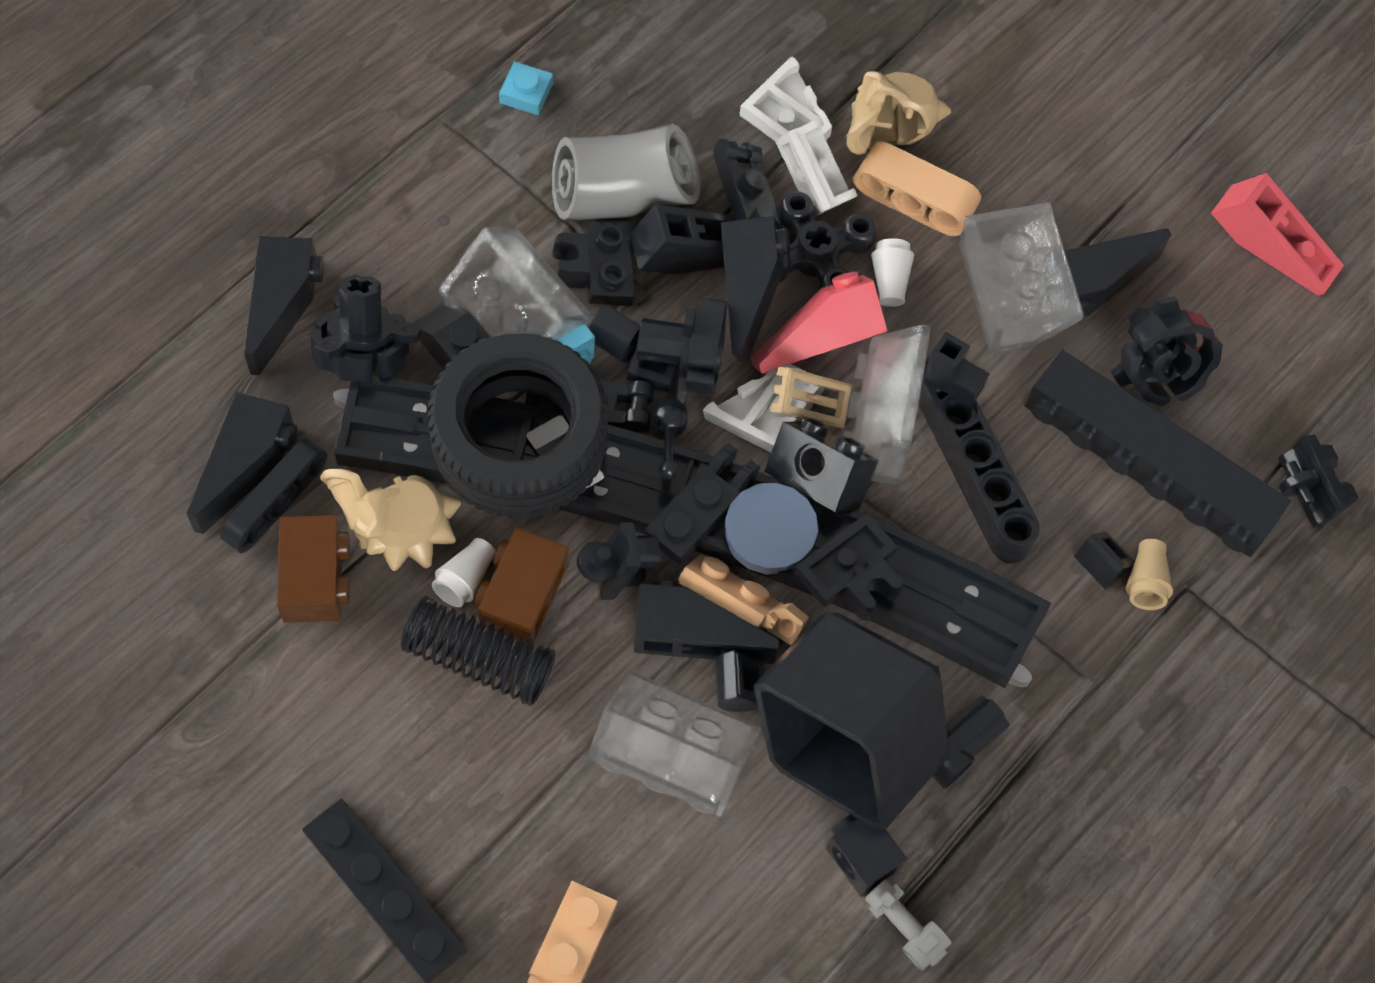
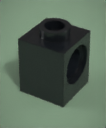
(864, 854)

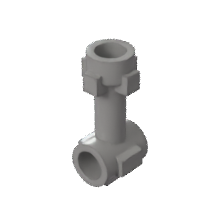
(925, 944)

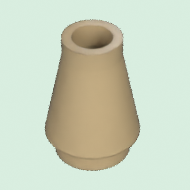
(1150, 576)

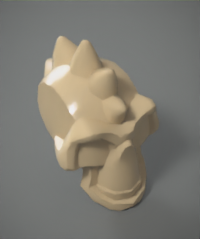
(893, 110)
(396, 519)

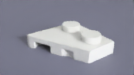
(783, 104)
(749, 411)

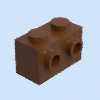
(311, 569)
(523, 584)

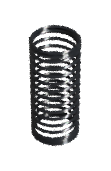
(536, 673)

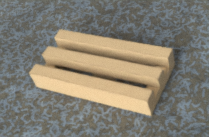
(787, 393)

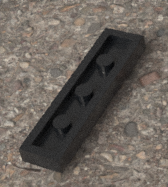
(384, 891)

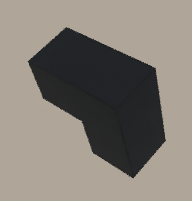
(953, 373)

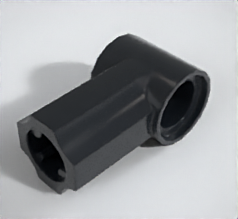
(968, 736)

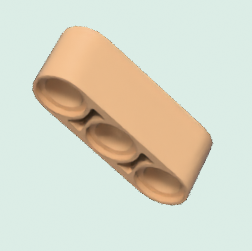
(916, 188)

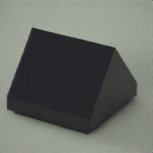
(1104, 559)

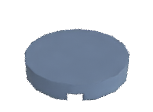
(770, 528)

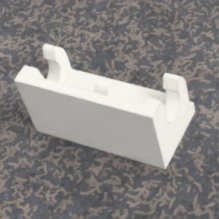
(814, 167)

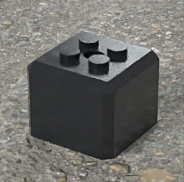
(854, 718)

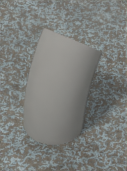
(624, 174)

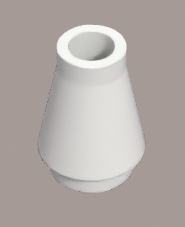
(892, 269)
(462, 575)

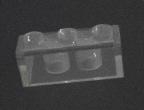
(1019, 276)
(512, 288)
(889, 398)
(673, 743)

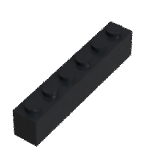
(1156, 453)

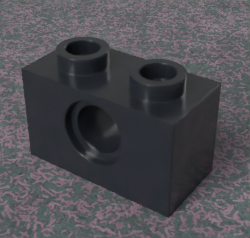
(798, 464)

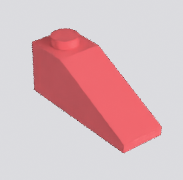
(1276, 232)
(828, 321)

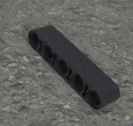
(978, 478)

